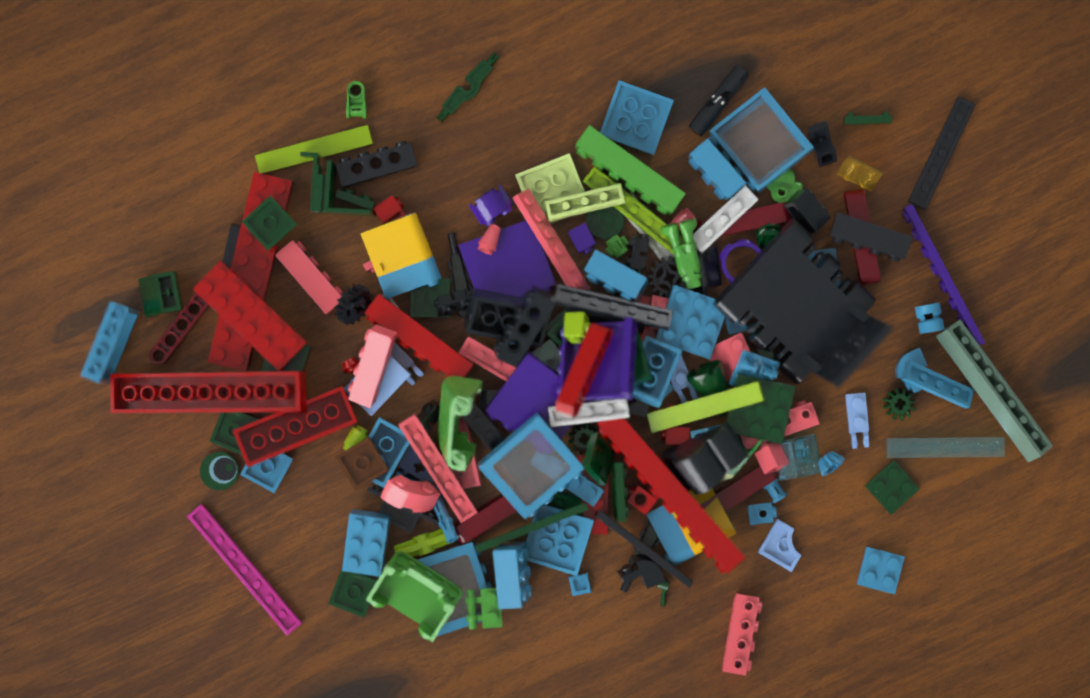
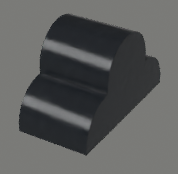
(706, 458)

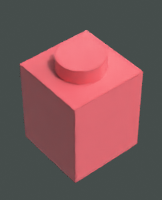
(771, 457)

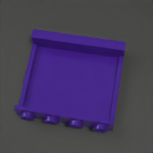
(513, 266)
(617, 368)
(527, 391)

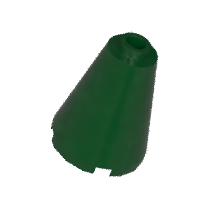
(709, 379)

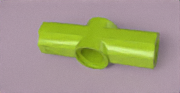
(423, 543)

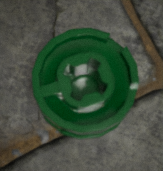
(765, 236)

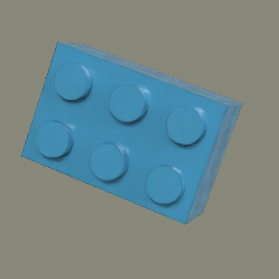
(716, 170)
(615, 277)
(662, 363)
(391, 446)
(366, 542)
(512, 574)

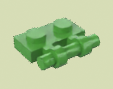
(491, 614)

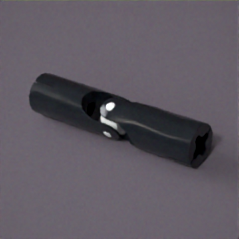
(716, 103)

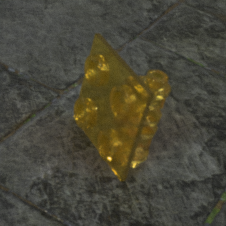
(859, 173)

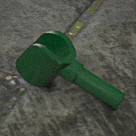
(664, 587)

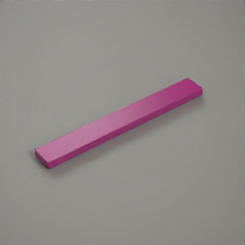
(244, 569)

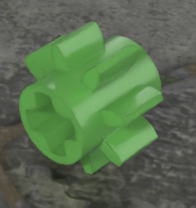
(617, 246)

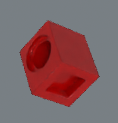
(647, 505)

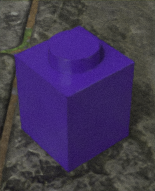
(582, 239)

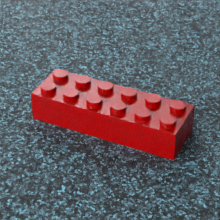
(250, 316)
(418, 338)
(291, 430)

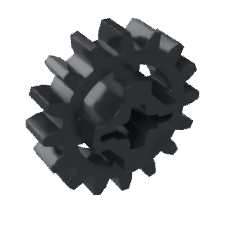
(660, 279)
(353, 304)

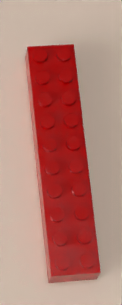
(254, 267)
(208, 392)
(673, 494)

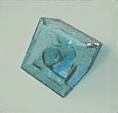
(802, 457)

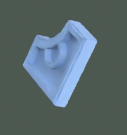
(779, 546)

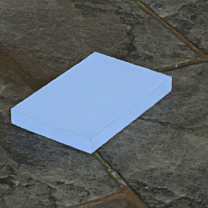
(393, 378)

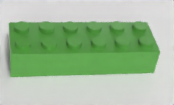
(629, 170)

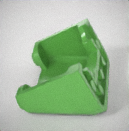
(456, 401)
(416, 593)

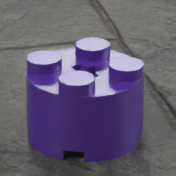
(491, 205)

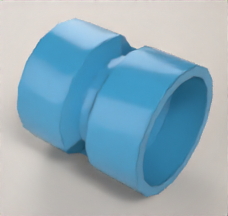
(930, 325)

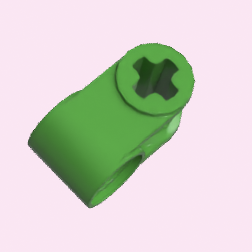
(356, 102)

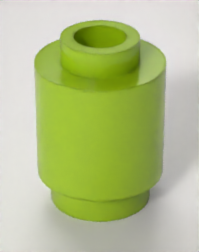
(355, 436)

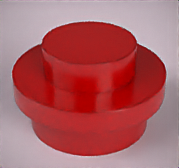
(349, 365)

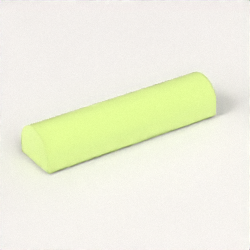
(585, 202)

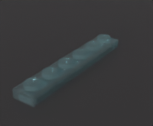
(945, 447)

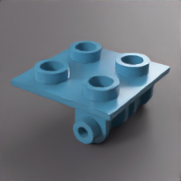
(755, 366)

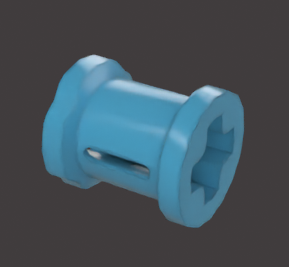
(775, 491)

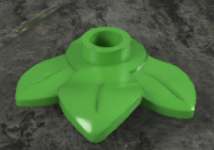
(786, 184)

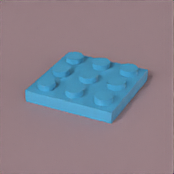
(636, 117)
(693, 322)
(560, 543)

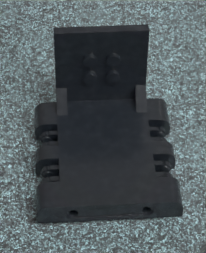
(802, 308)

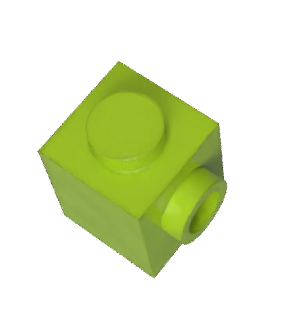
(576, 326)

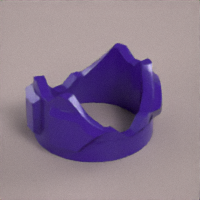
(723, 255)

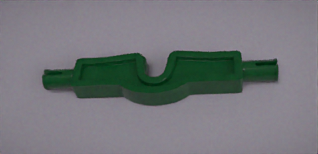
(460, 95)

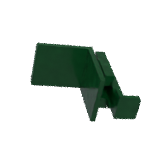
(324, 190)

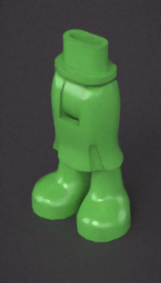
(685, 253)

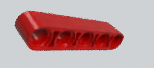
(584, 369)

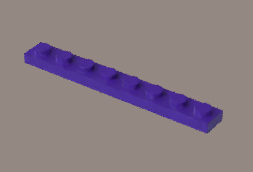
(938, 268)

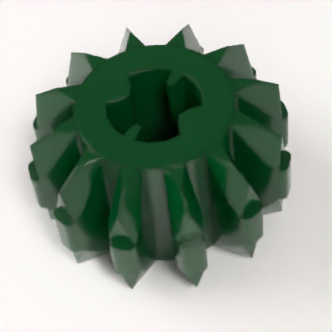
(904, 408)
(578, 435)

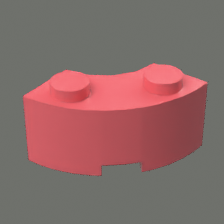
(410, 494)

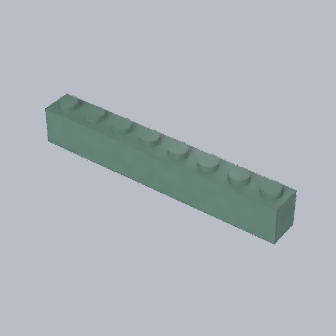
(994, 391)

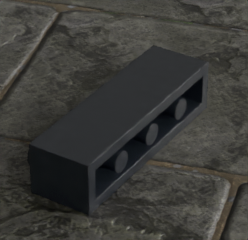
(869, 236)

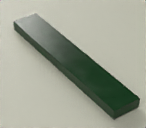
(531, 527)

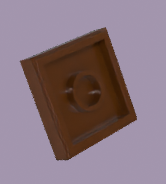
(362, 463)

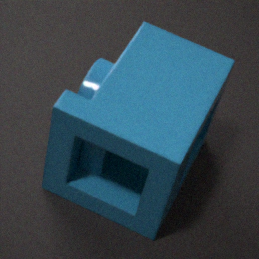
(754, 509)

